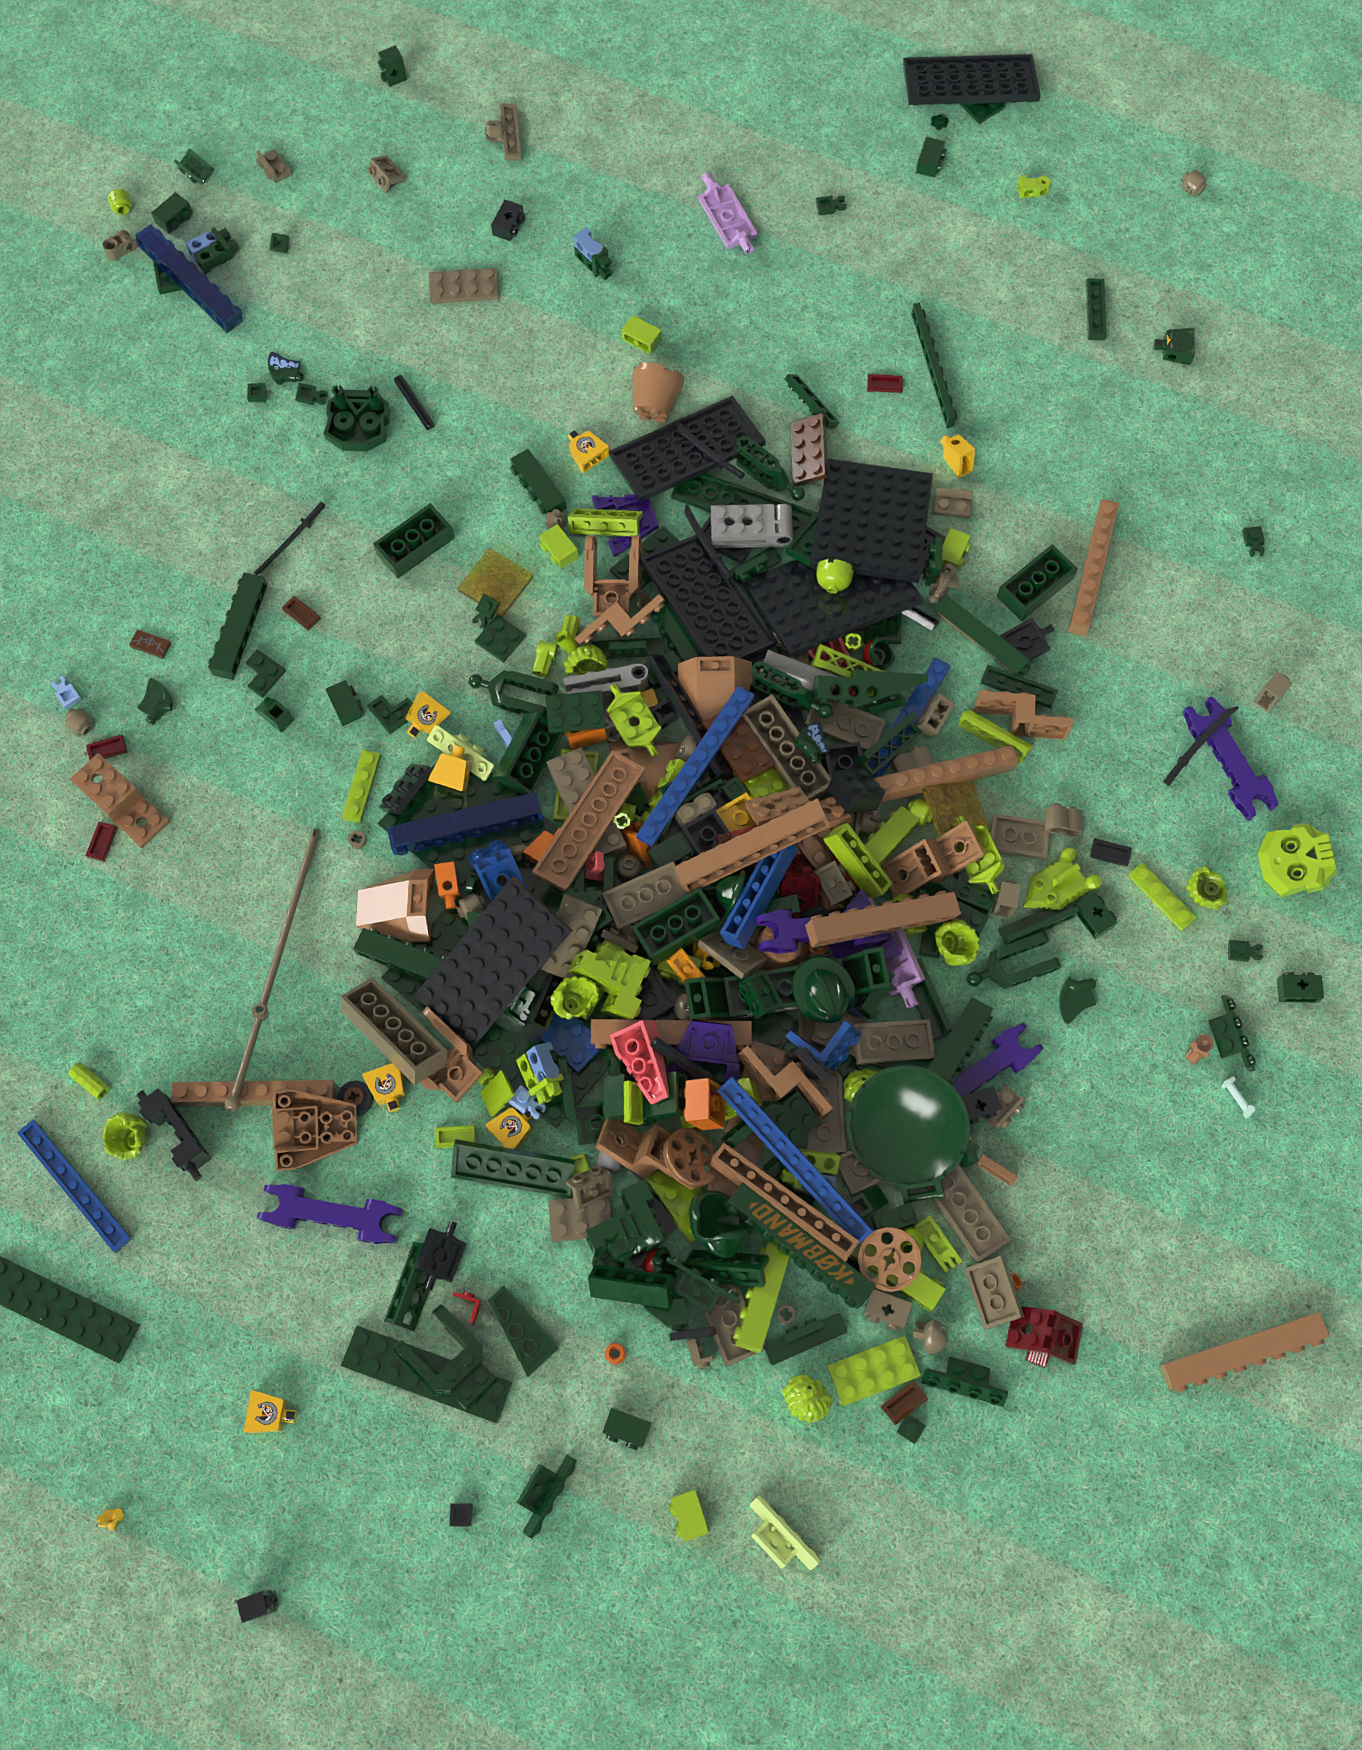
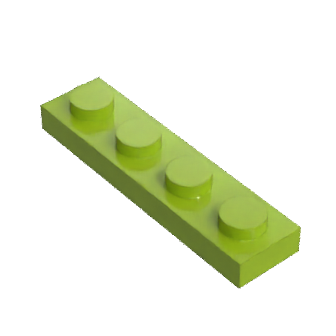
(361, 786)
(1162, 896)

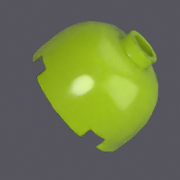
(835, 575)

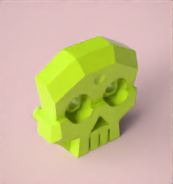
(1281, 863)

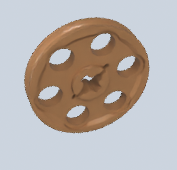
(684, 1158)
(894, 1268)

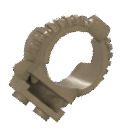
(945, 579)

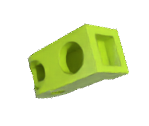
(1033, 186)

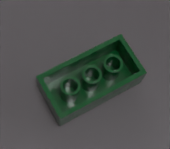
(414, 540)
(1036, 582)
(527, 755)
(676, 926)

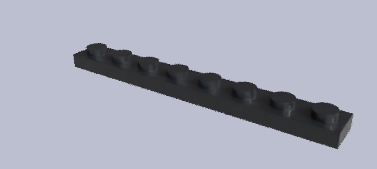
(686, 709)

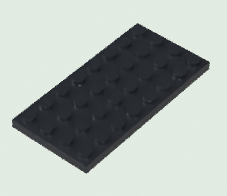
(971, 79)
(669, 459)
(706, 603)
(493, 962)

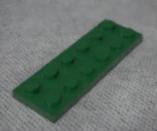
(512, 1168)

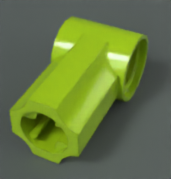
(566, 637)
(852, 642)
(545, 655)
(625, 815)

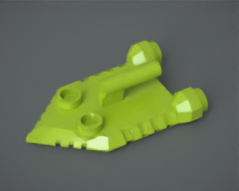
(1059, 883)

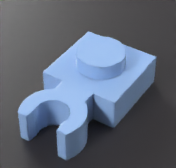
(66, 693)
(502, 731)
(523, 1102)

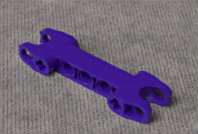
(1245, 783)
(792, 931)
(1007, 1054)
(295, 1207)

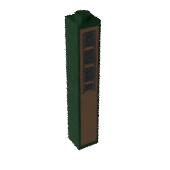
(982, 636)

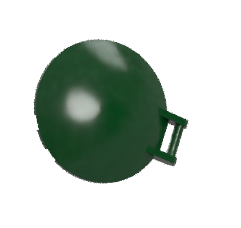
(909, 1129)

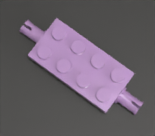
(727, 215)
(904, 967)

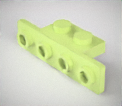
(474, 753)
(779, 1539)

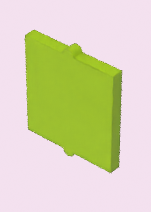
(497, 1093)

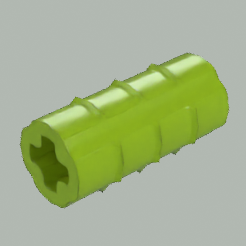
(89, 1080)

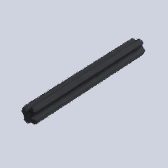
(681, 1060)

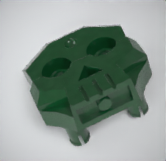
(357, 409)

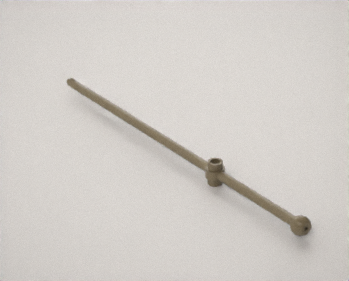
(233, 1102)

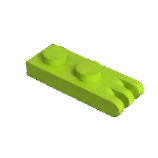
(938, 1244)

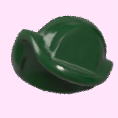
(731, 887)
(823, 989)
(715, 1225)

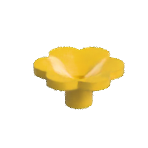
(110, 1518)

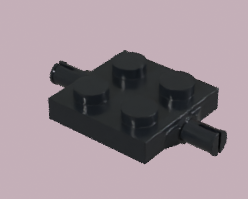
(1028, 638)
(440, 1255)

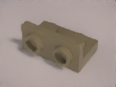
(274, 166)
(385, 172)
(952, 502)
(835, 883)
(623, 937)
(1010, 1103)
(590, 1186)

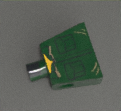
(1177, 345)

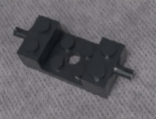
(190, 1153)

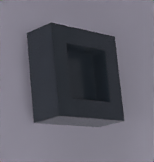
(460, 1514)

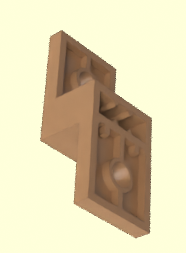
(620, 620)
(1022, 711)
(119, 800)
(778, 804)
(934, 859)
(784, 1081)
(638, 1151)

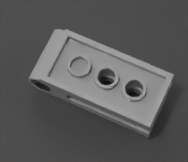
(751, 526)
(628, 678)

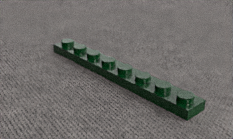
(932, 359)

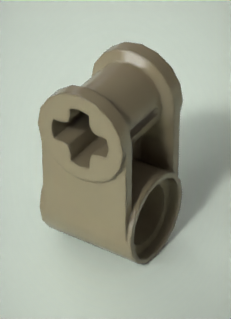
(118, 246)

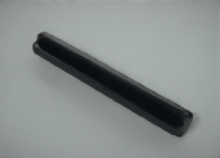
(414, 402)

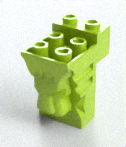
(615, 974)

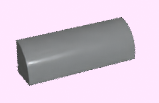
(796, 669)

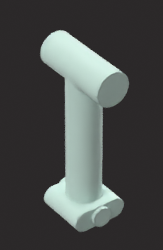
(1248, 1109)

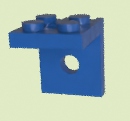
(492, 863)
(837, 1048)

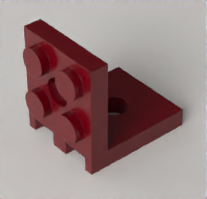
(803, 881)
(1050, 1334)

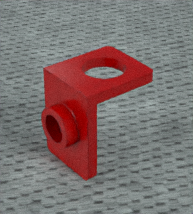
(471, 1298)

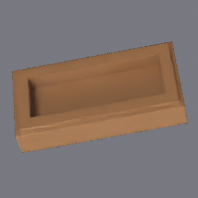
(997, 1170)

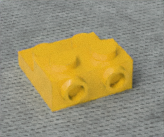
(735, 813)

